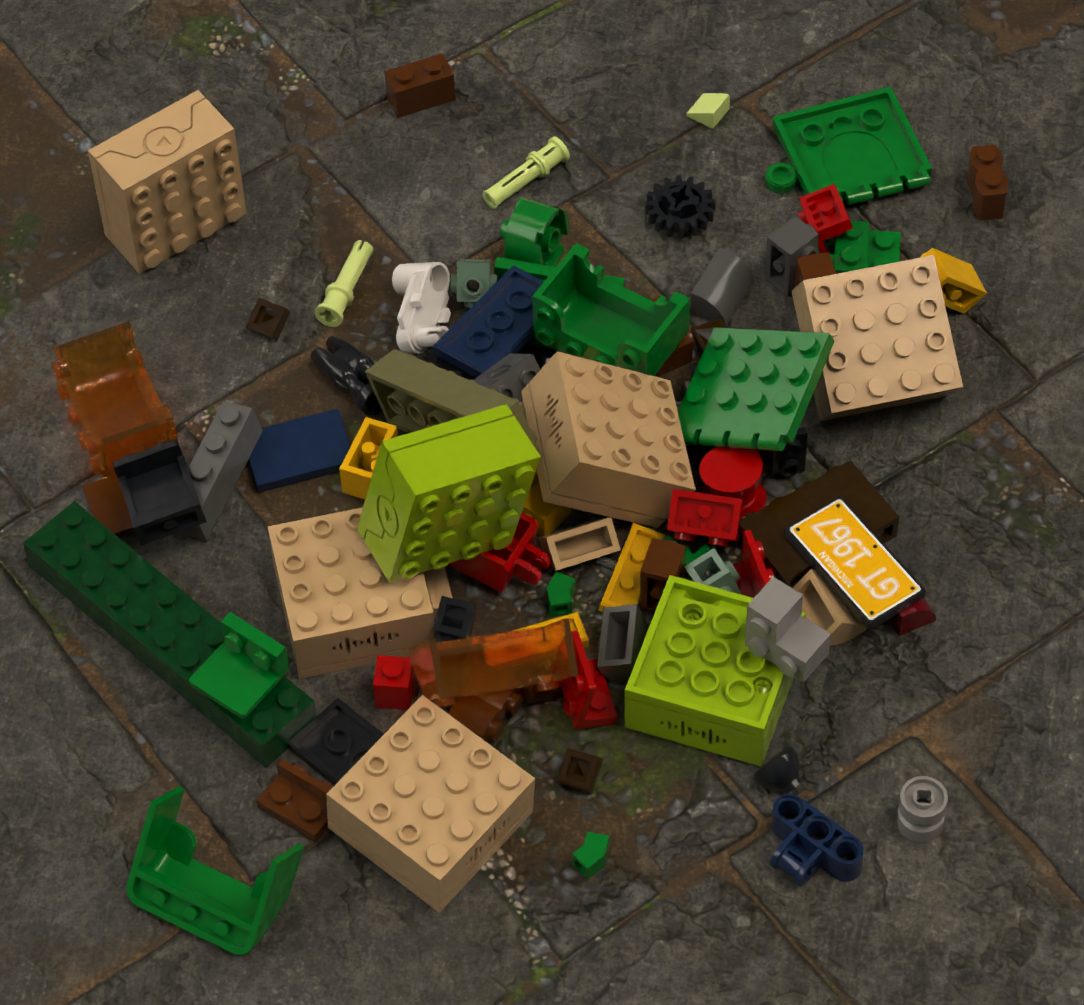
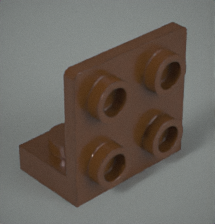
(108, 502)

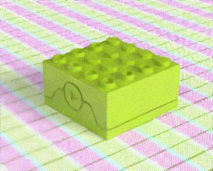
(447, 492)
(701, 680)

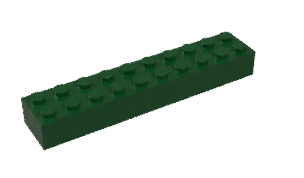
(157, 624)

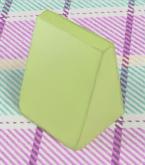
(710, 108)

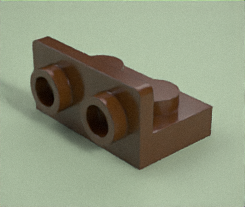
(297, 800)

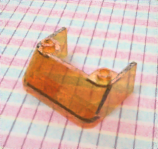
(494, 662)

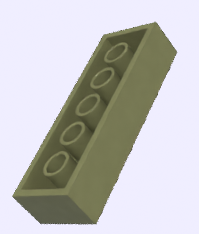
(423, 395)

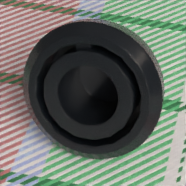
(780, 771)

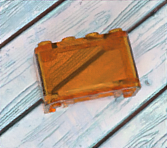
(110, 396)

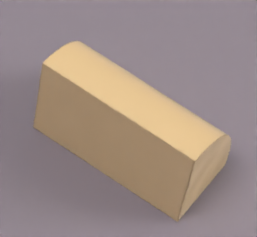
(580, 543)
(827, 609)

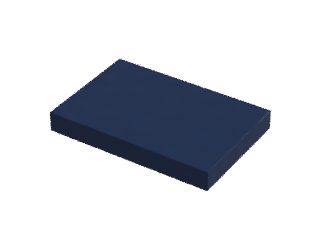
(299, 450)

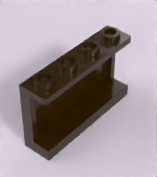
(771, 521)

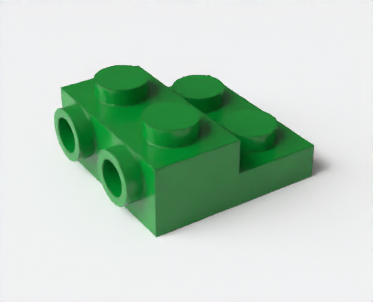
(864, 248)

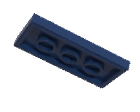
(493, 326)

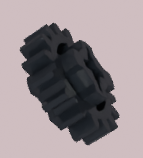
(680, 206)

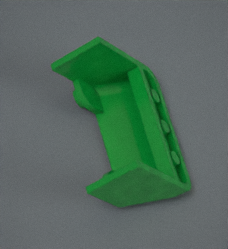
(197, 896)

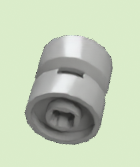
(922, 809)

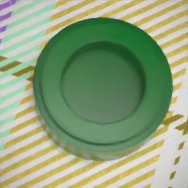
(781, 178)

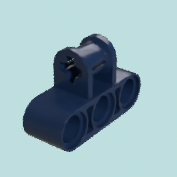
(804, 856)

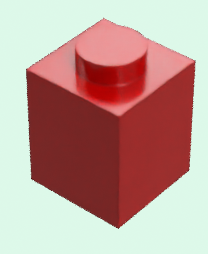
(393, 682)

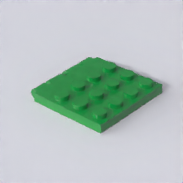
(856, 145)
(752, 387)

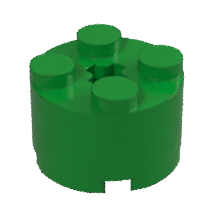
(535, 233)

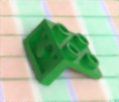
(241, 667)

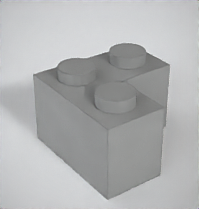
(781, 632)

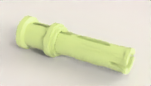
(536, 165)
(340, 293)

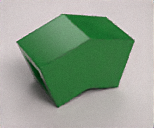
(560, 594)
(592, 855)

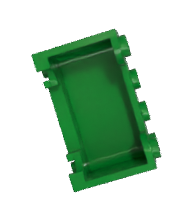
(604, 321)

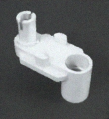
(423, 304)

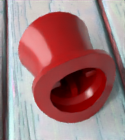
(735, 475)

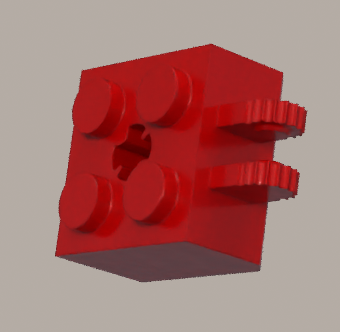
(517, 559)

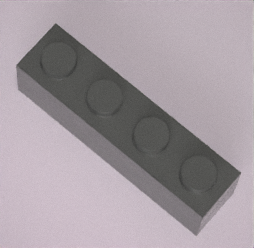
(221, 461)

